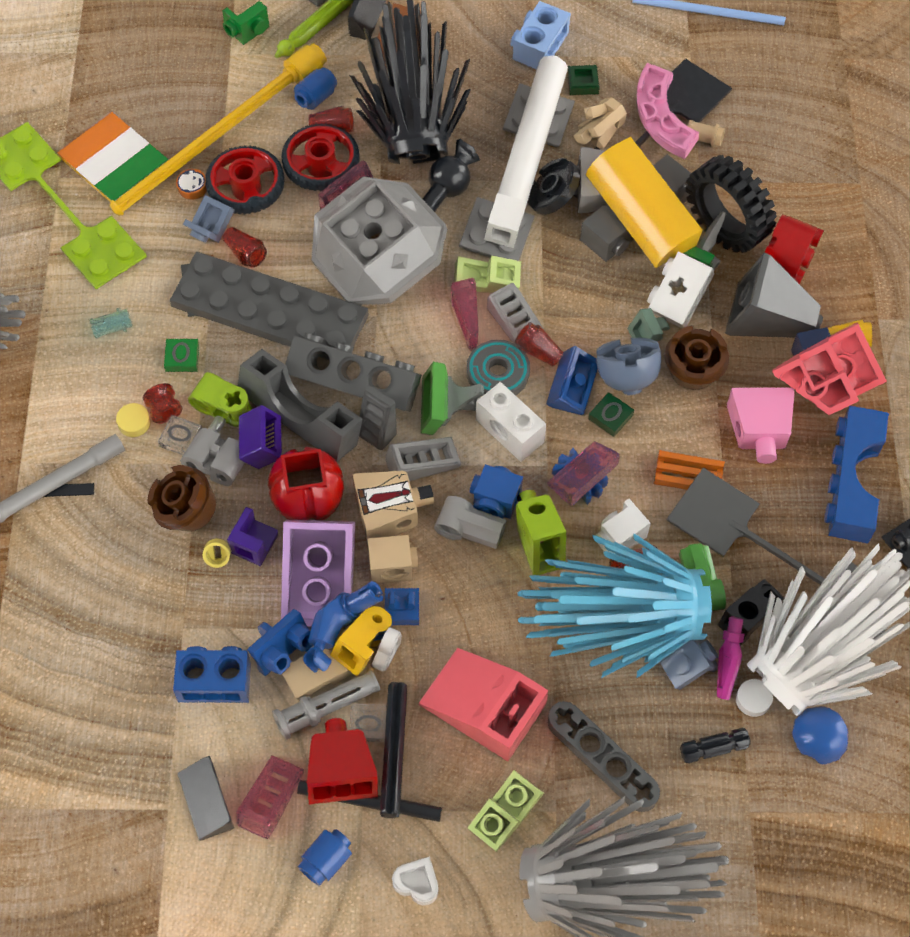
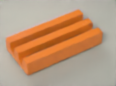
(685, 465)

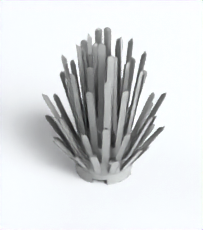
(617, 873)

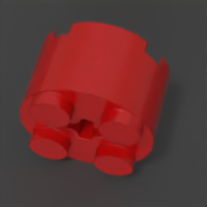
(792, 245)

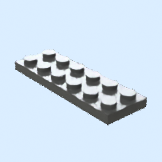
(265, 304)

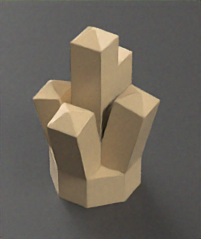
(601, 123)

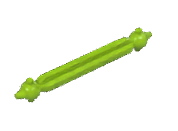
(311, 26)

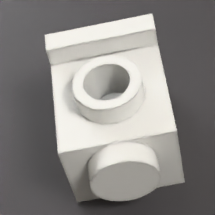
(622, 525)

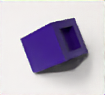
(251, 538)

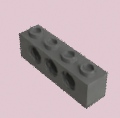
(303, 364)

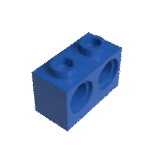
(210, 685)

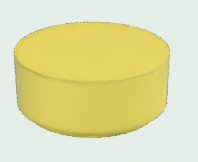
(133, 420)

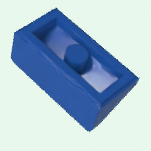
(573, 381)

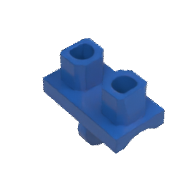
(278, 642)

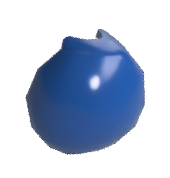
(821, 734)

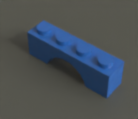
(853, 509)

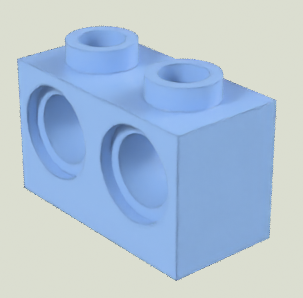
(540, 34)

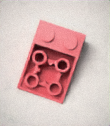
(485, 701)

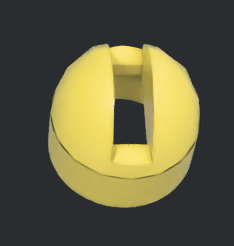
(209, 553)

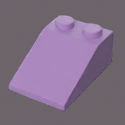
(316, 564)

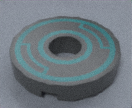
(498, 353)

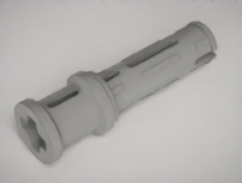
(365, 685)

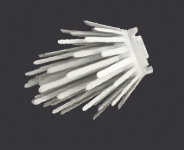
(828, 640)

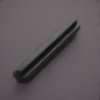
(393, 750)

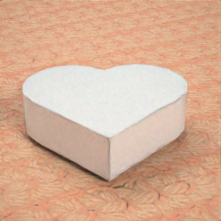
(387, 649)
(416, 880)

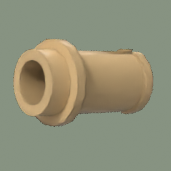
(708, 133)

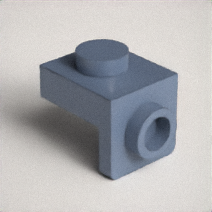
(210, 220)
(690, 662)

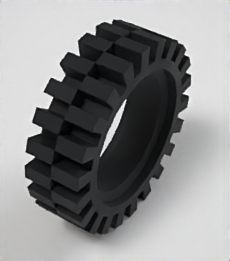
(745, 192)

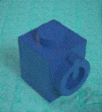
(496, 491)

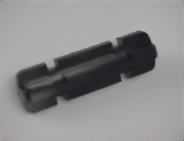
(715, 745)

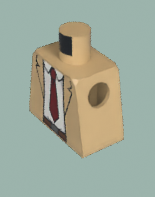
(389, 502)

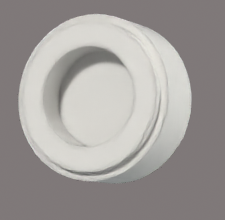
(753, 698)

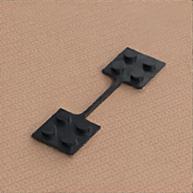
(691, 95)

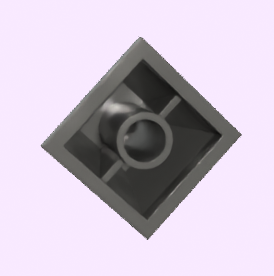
(771, 303)

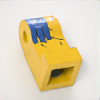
(365, 632)

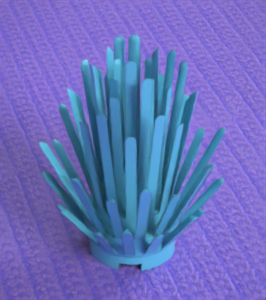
(638, 608)

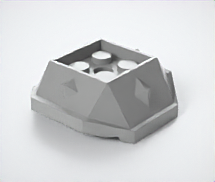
(380, 267)

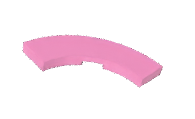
(656, 116)

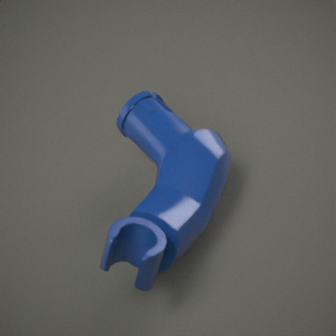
(336, 615)

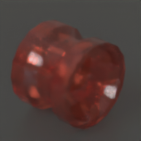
(162, 403)

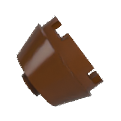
(696, 357)
(182, 499)

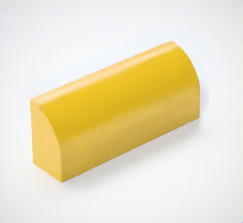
(643, 202)

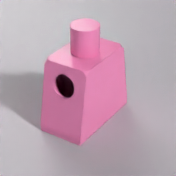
(762, 419)

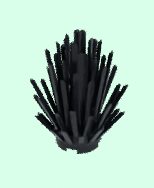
(406, 99)

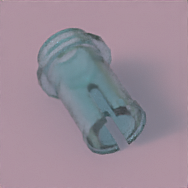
(111, 323)

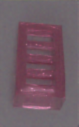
(464, 303)
(259, 817)

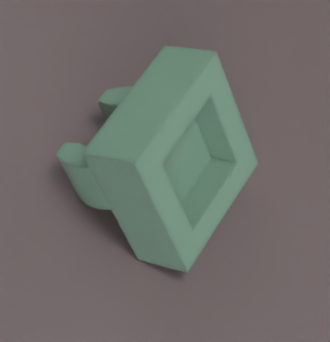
(647, 326)

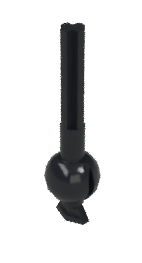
(450, 175)

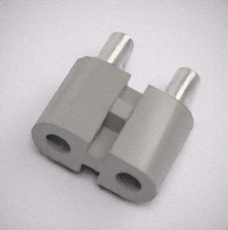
(214, 455)

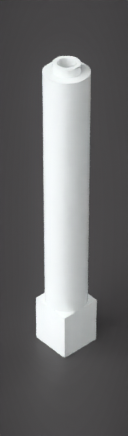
(526, 152)

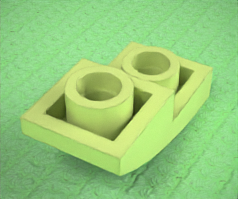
(505, 810)

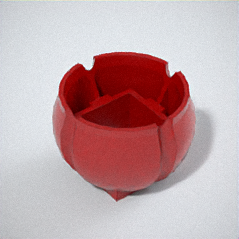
(306, 501)

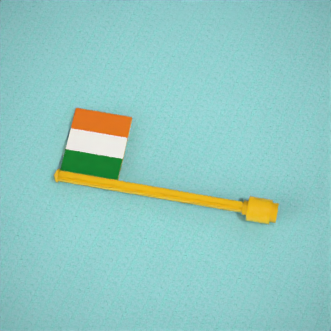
(128, 167)

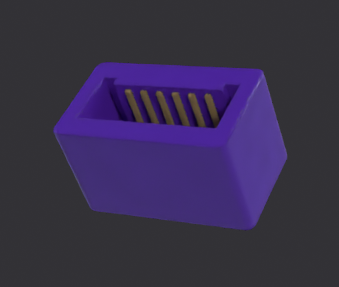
(260, 437)

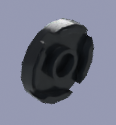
(554, 187)

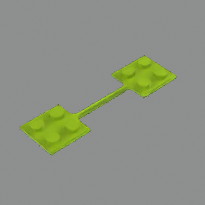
(99, 250)

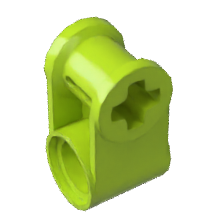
(219, 398)

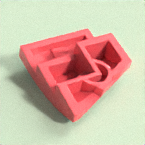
(833, 370)

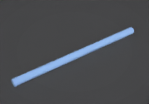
(713, 10)

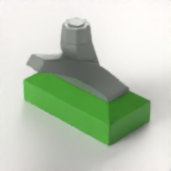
(444, 398)

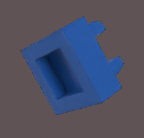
(402, 605)

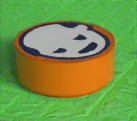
(191, 184)

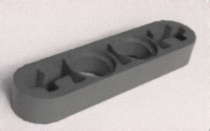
(598, 760)

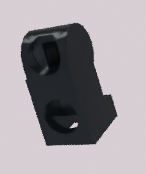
(751, 608)

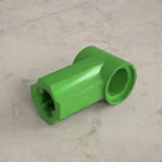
(699, 557)

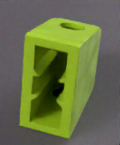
(540, 522)

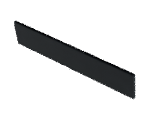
(73, 490)

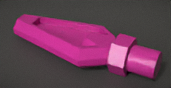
(729, 658)

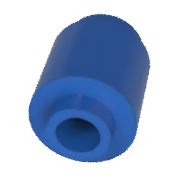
(315, 88)
(325, 856)

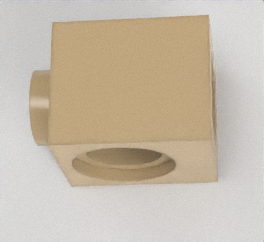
(391, 558)

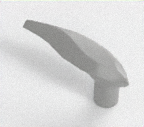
(710, 237)

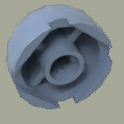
(629, 366)

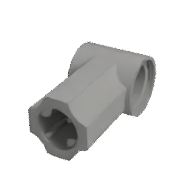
(461, 520)

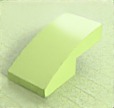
(488, 275)

